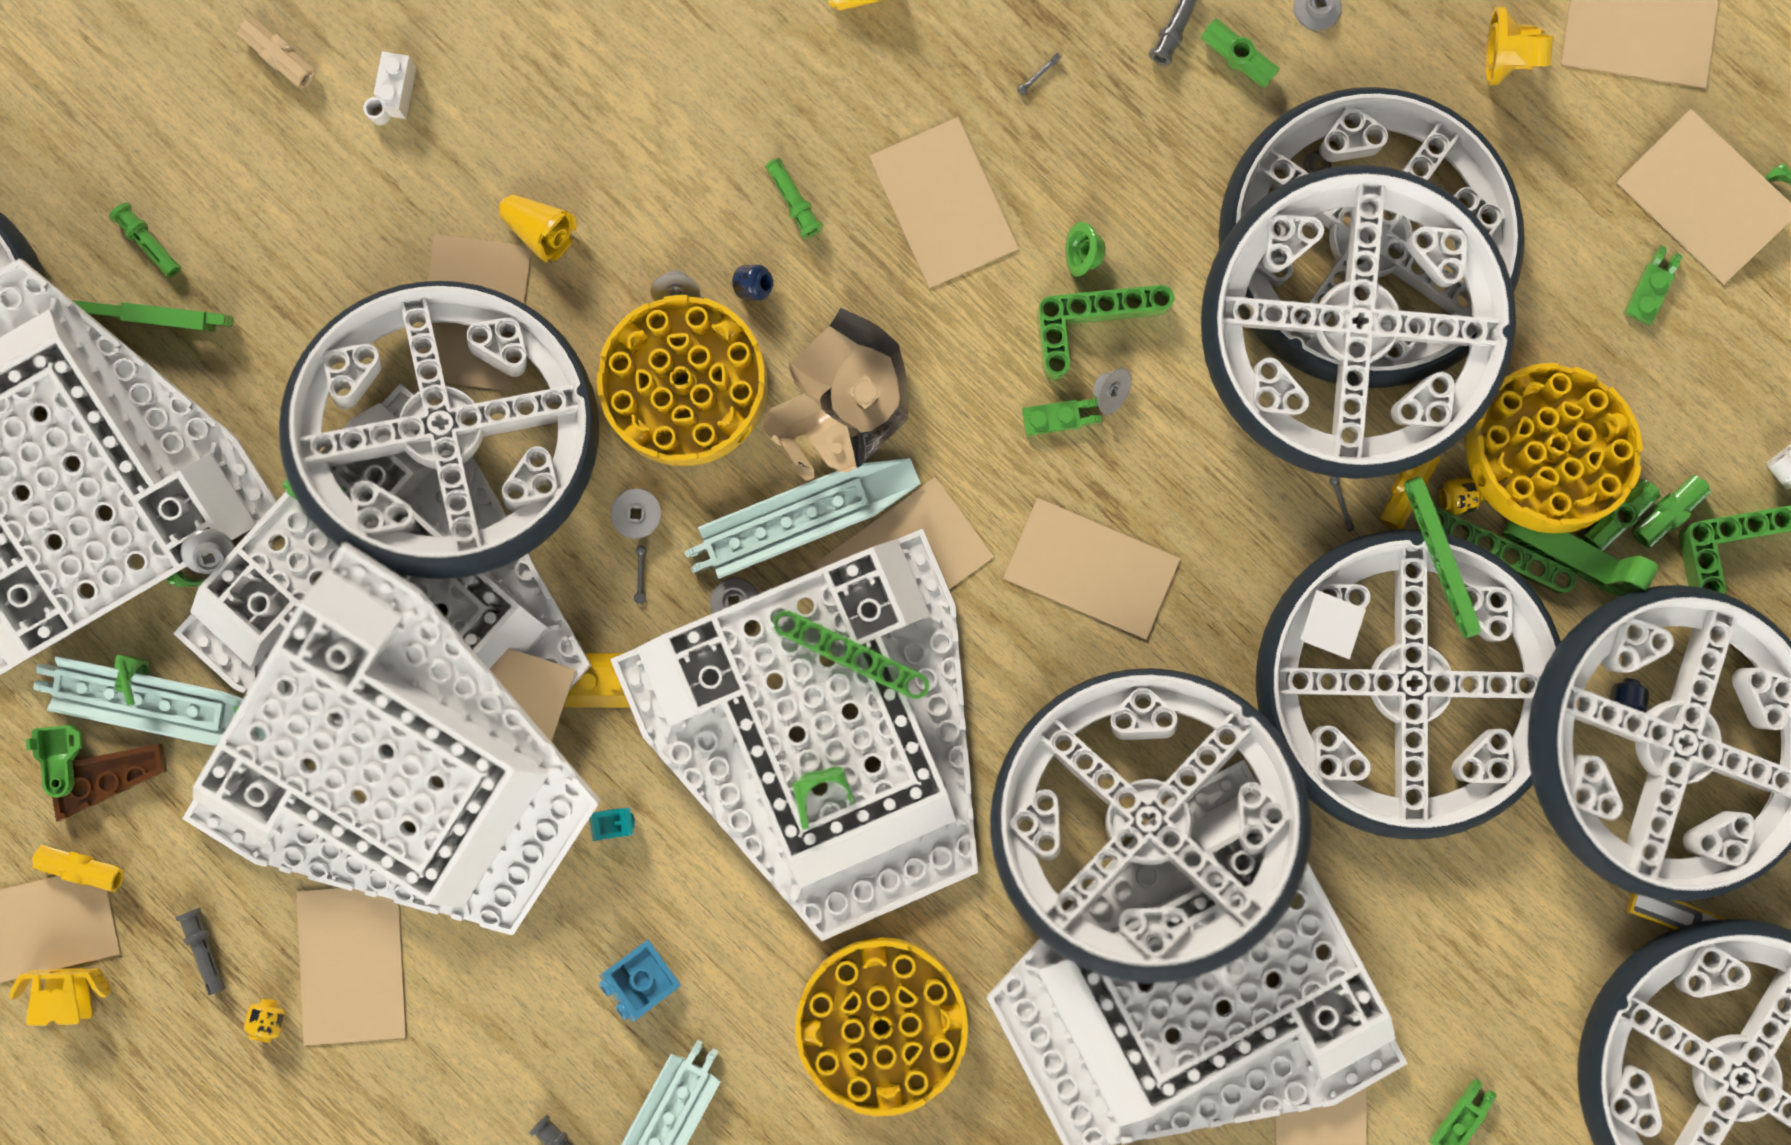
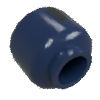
(752, 282)
(1630, 694)

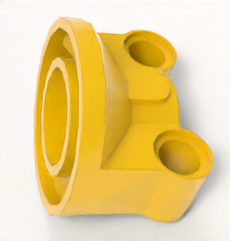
(1514, 46)

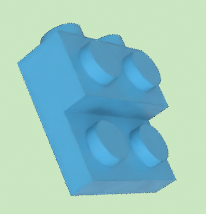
(638, 981)

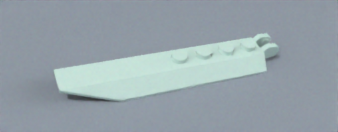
(802, 515)
(159, 706)
(675, 1102)

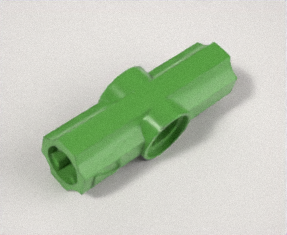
(1225, 41)
(1671, 511)
(1610, 527)

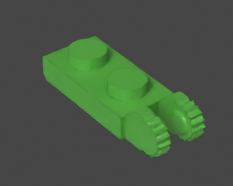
(1652, 287)
(1058, 417)
(1463, 1117)

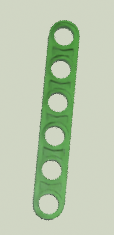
(1525, 556)
(1442, 557)
(849, 659)

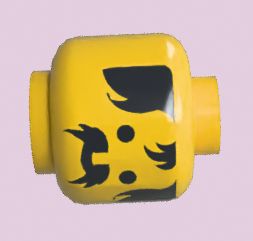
(1460, 496)
(264, 1020)

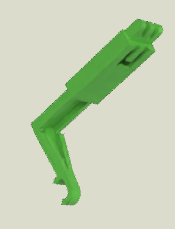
(159, 315)

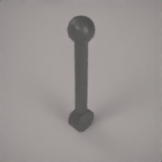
(1023, 88)
(1334, 481)
(639, 597)

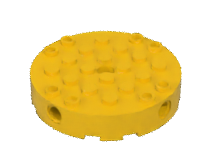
(690, 420)
(1591, 456)
(889, 1069)

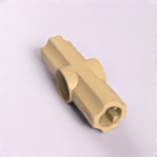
(276, 52)

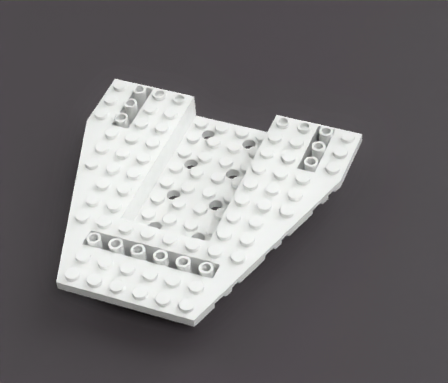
(140, 452)
(258, 589)
(408, 681)
(727, 734)
(1100, 1042)

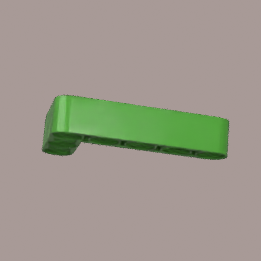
(1092, 314)
(1711, 535)
(1587, 561)

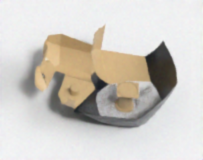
(850, 396)

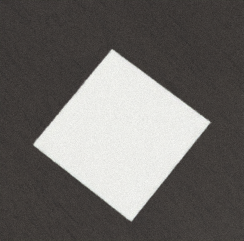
(1332, 624)

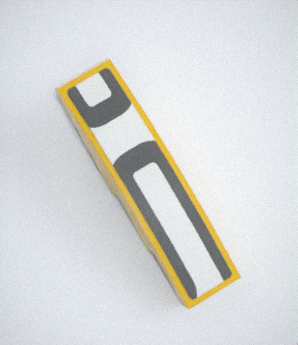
(1667, 912)

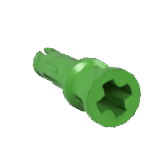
(799, 208)
(137, 231)

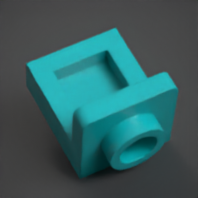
(612, 824)

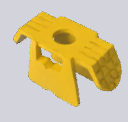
(64, 996)

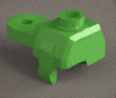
(55, 750)

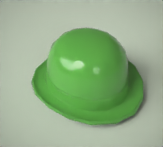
(1083, 249)

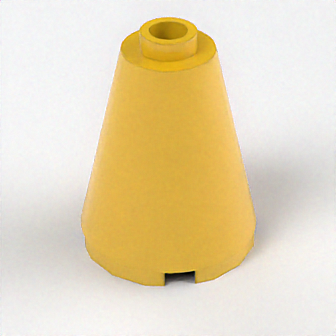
(539, 226)

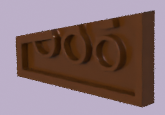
(108, 776)

